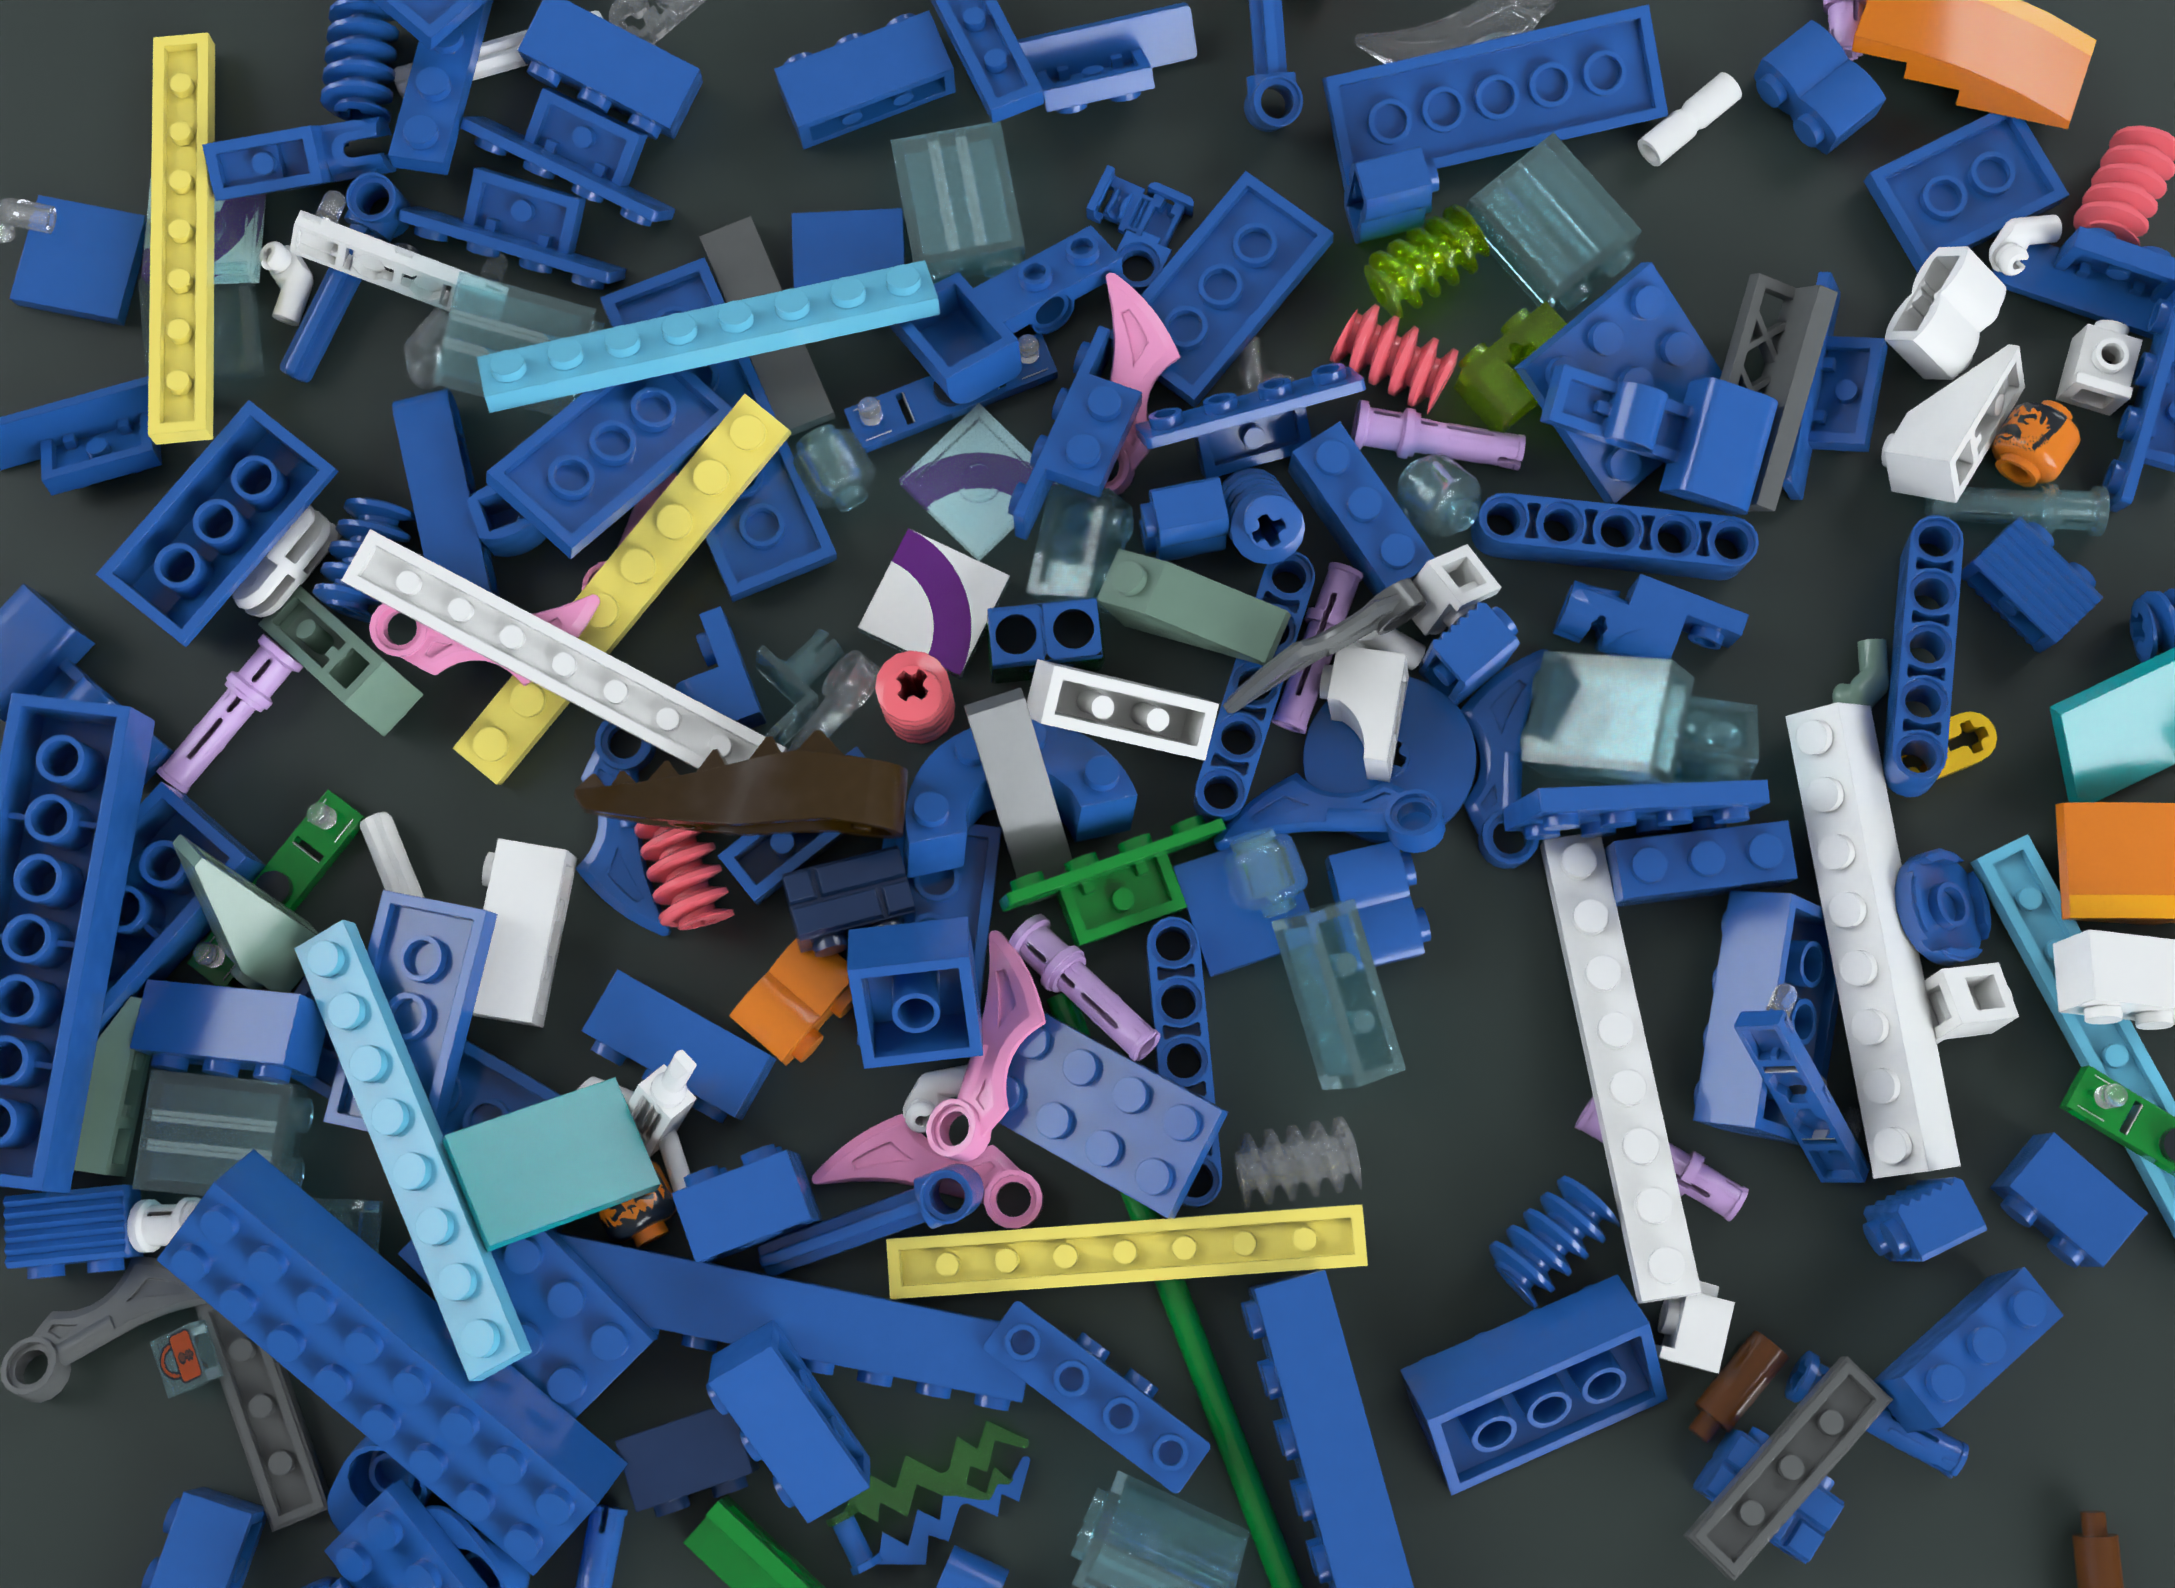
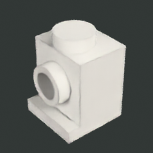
(2091, 380)
(1451, 588)
(1969, 1001)
(1695, 1329)

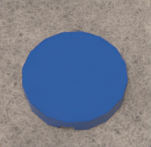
(1942, 907)

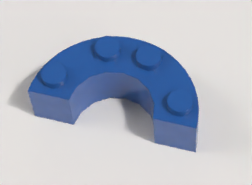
(953, 793)

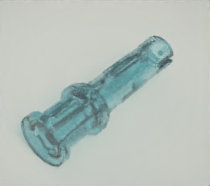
(2045, 506)

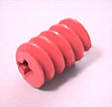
(2129, 182)
(1395, 357)
(915, 675)
(684, 877)

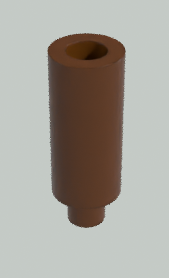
(1737, 1386)
(2097, 1553)

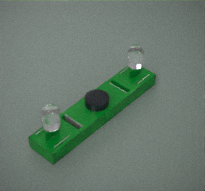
(290, 873)
(2105, 1106)

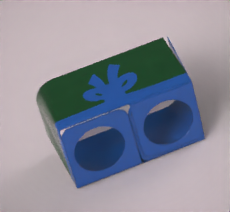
(1021, 667)

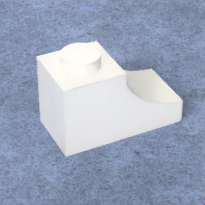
(1368, 695)

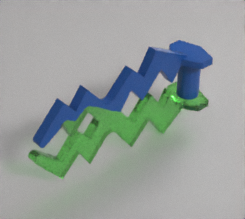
(948, 1484)

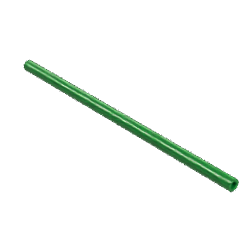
(1211, 1390)

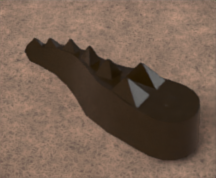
(768, 794)

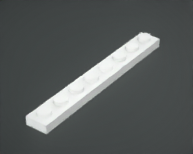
(546, 654)
(1620, 1070)

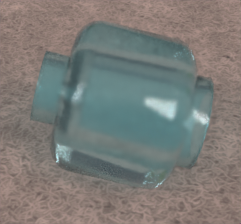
(834, 467)
(1439, 496)
(1265, 872)

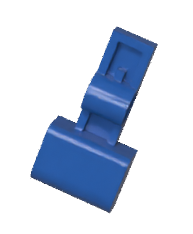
(973, 341)
(1708, 442)
(41, 658)

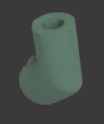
(1873, 675)

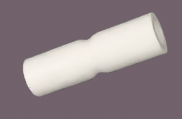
(1685, 122)

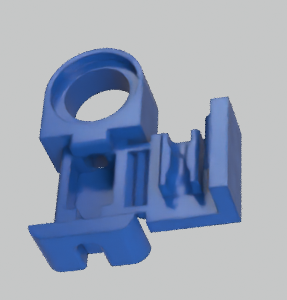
(1142, 219)

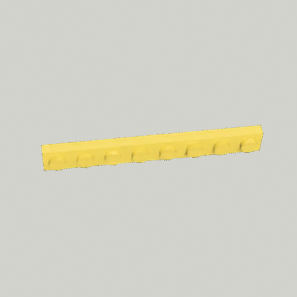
(181, 241)
(634, 576)
(1127, 1251)

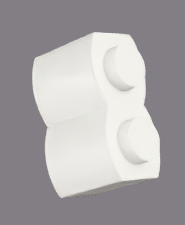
(1945, 313)

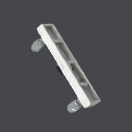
(376, 261)

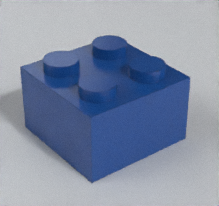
(915, 992)
(745, 1205)

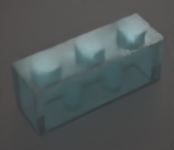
(1338, 995)

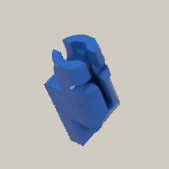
(293, 158)
(1647, 619)
(728, 685)

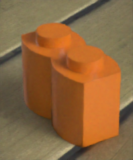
(795, 1002)

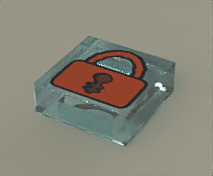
(186, 1358)

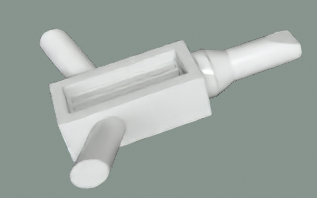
(659, 1110)

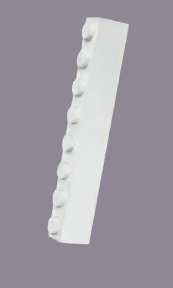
(1871, 956)

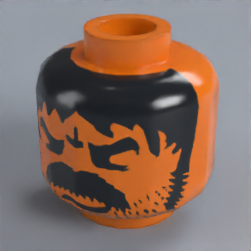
(2035, 443)
(641, 1217)

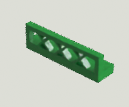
(744, 1552)

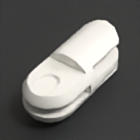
(286, 564)

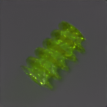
(1424, 258)

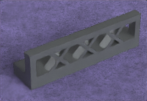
(1788, 367)

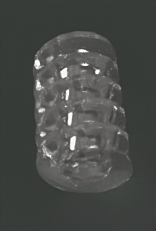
(1296, 1161)

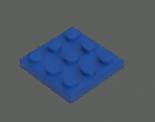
(1626, 336)

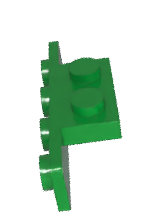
(1119, 890)

